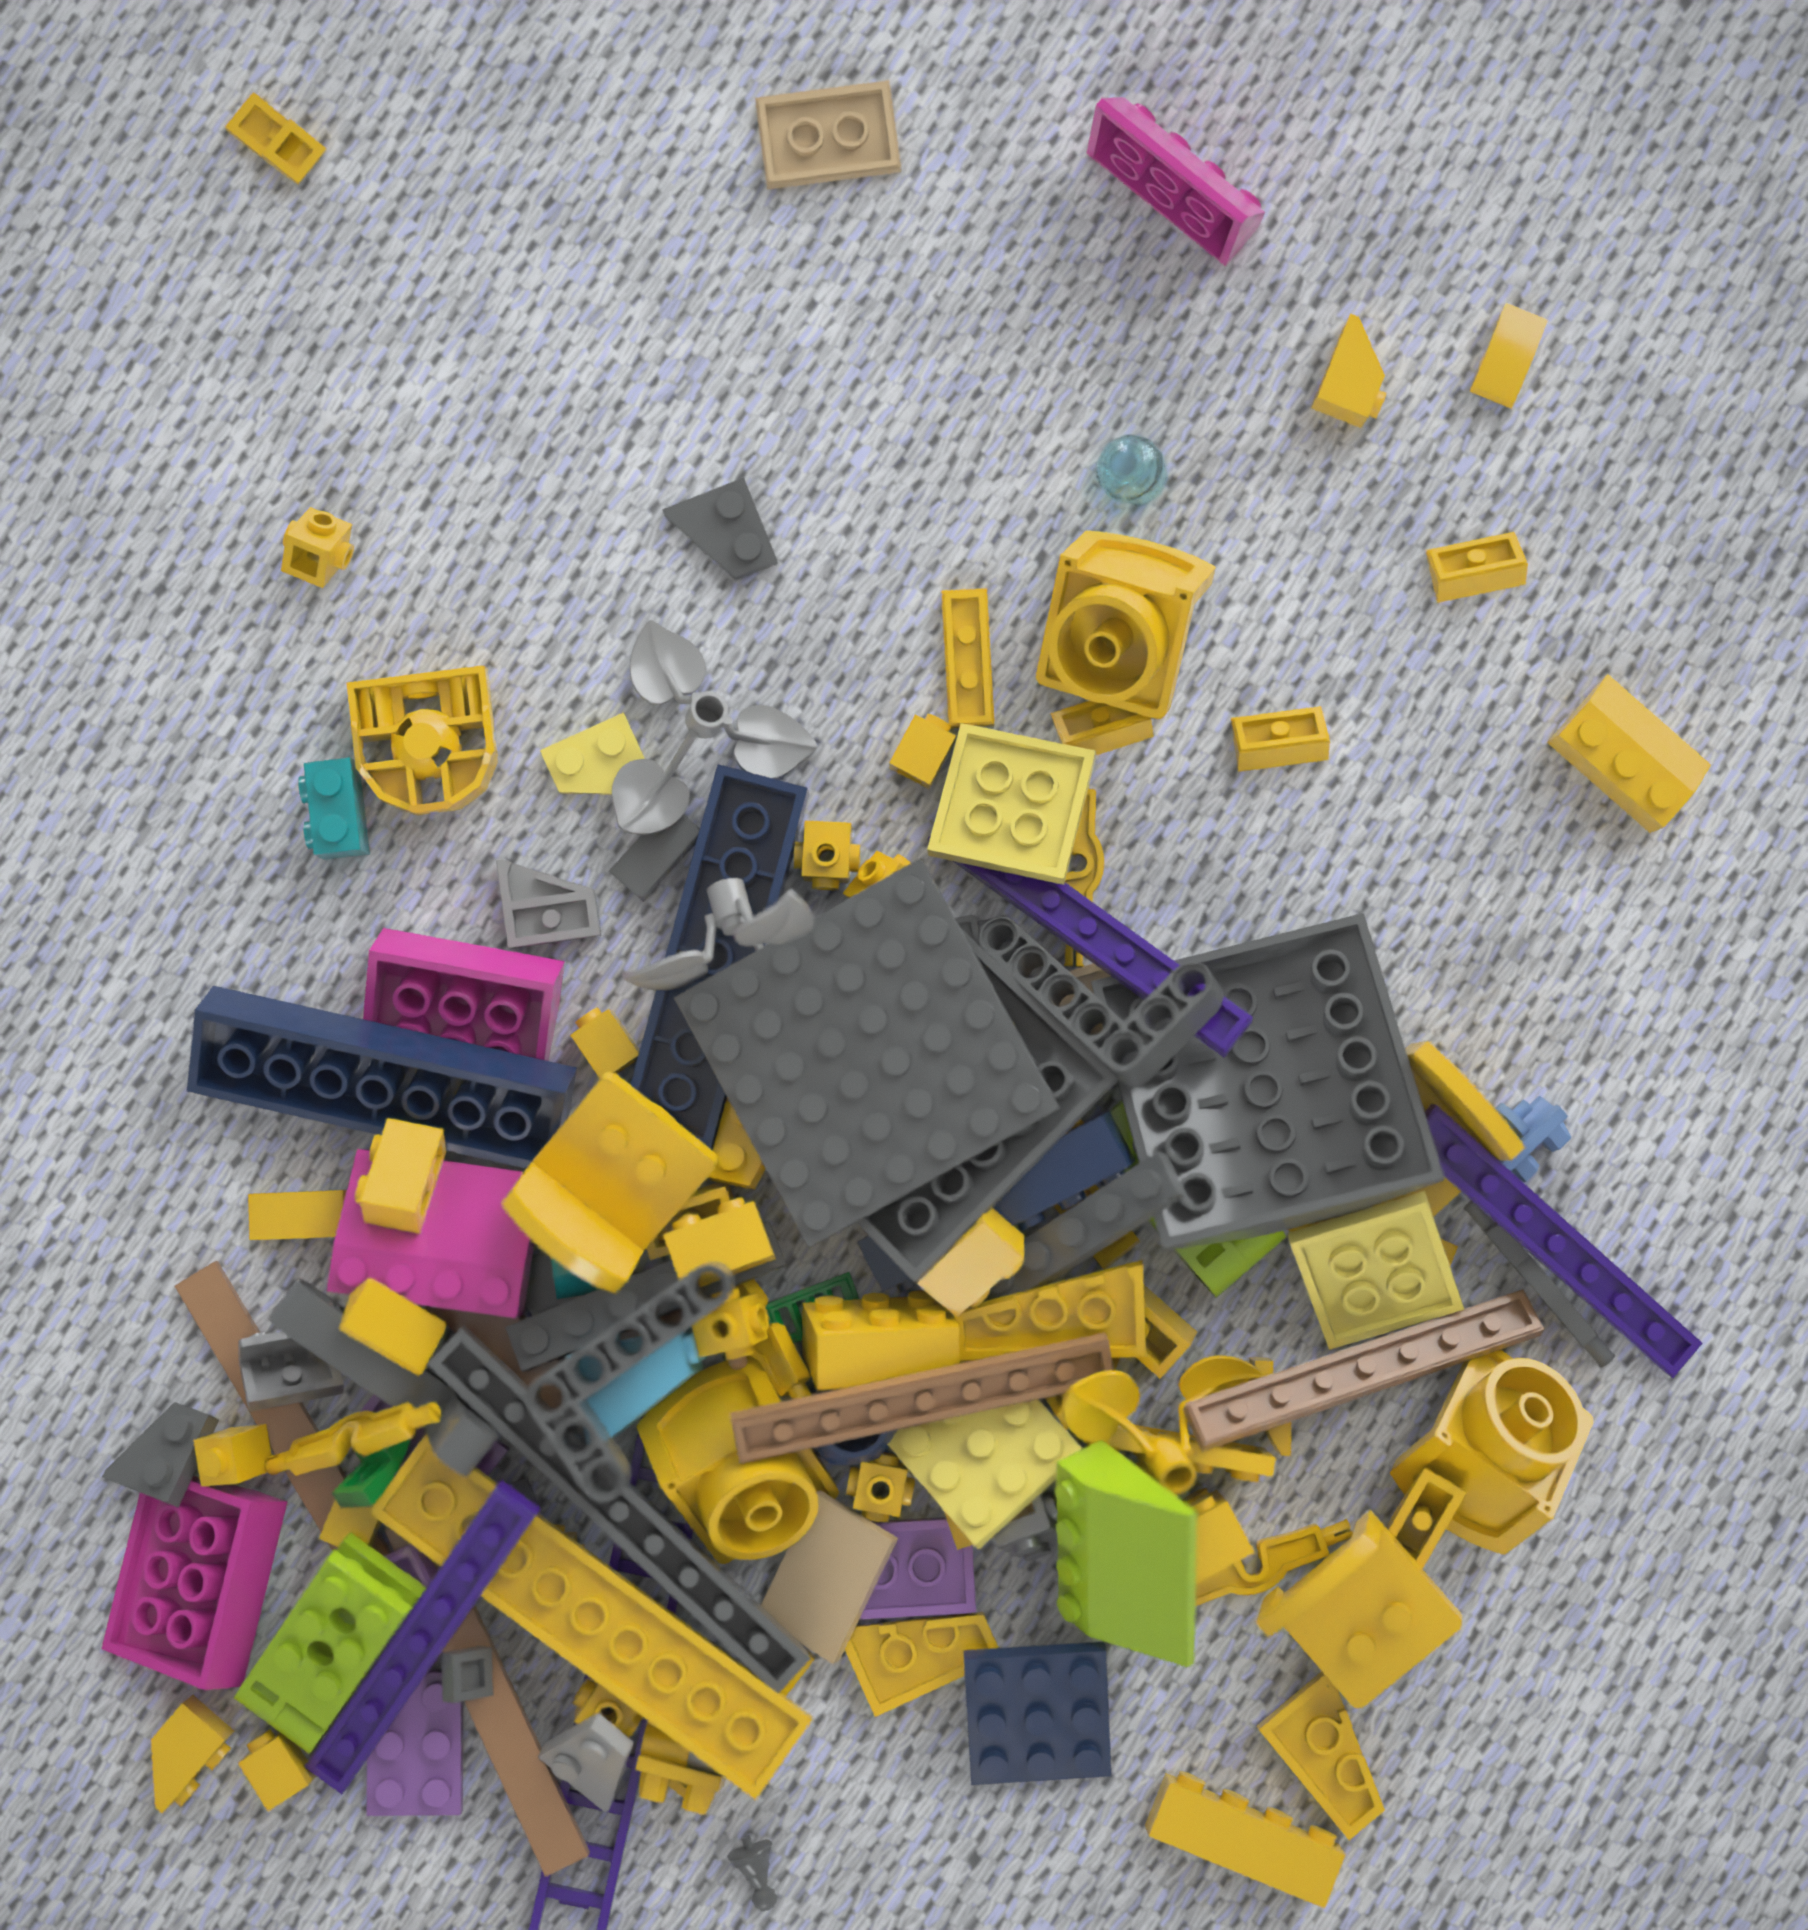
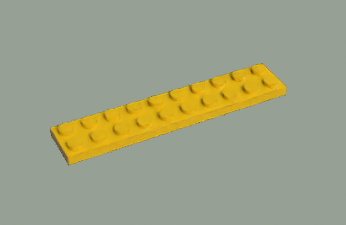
(606, 1627)

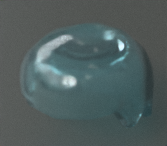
(1132, 470)

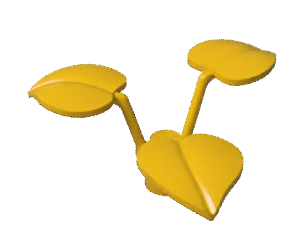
(1105, 1399)

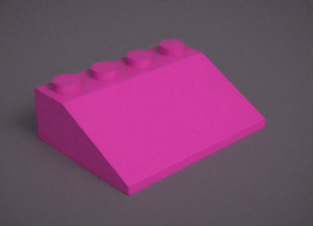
(1172, 178)
(464, 992)
(462, 1259)
(195, 1583)

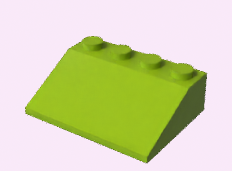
(1125, 1556)

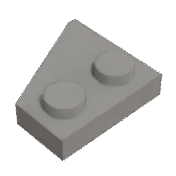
(544, 908)
(590, 1758)

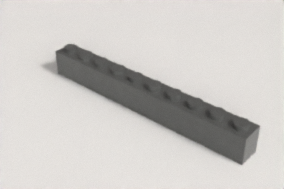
(627, 1519)

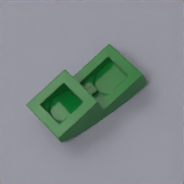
(370, 1477)

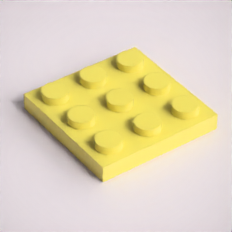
(1012, 803)
(1376, 1270)
(986, 1463)

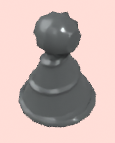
(754, 1863)

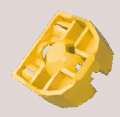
(416, 738)

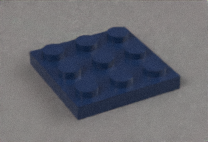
(1037, 1713)

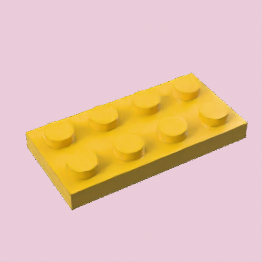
(1241, 1460)

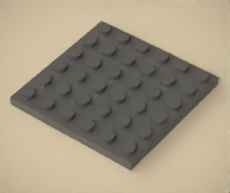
(866, 1053)

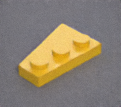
(914, 1655)
(1322, 1750)

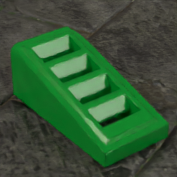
(789, 1300)

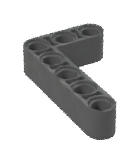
(1087, 1010)
(314, 1322)
(615, 1361)

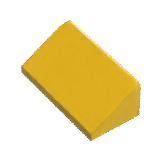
(1477, 567)
(1100, 726)
(1280, 738)
(392, 1325)

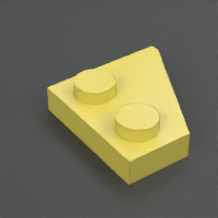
(592, 757)

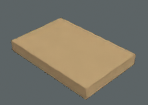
(828, 134)
(829, 1578)

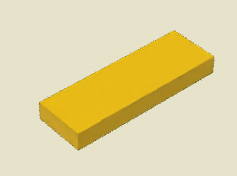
(967, 657)

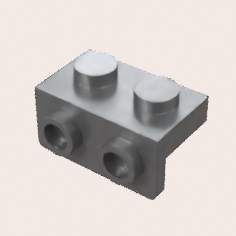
(283, 1372)
(1033, 1533)

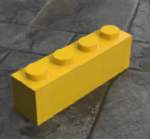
(1245, 1839)

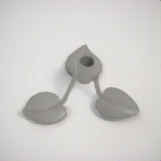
(670, 667)
(732, 913)

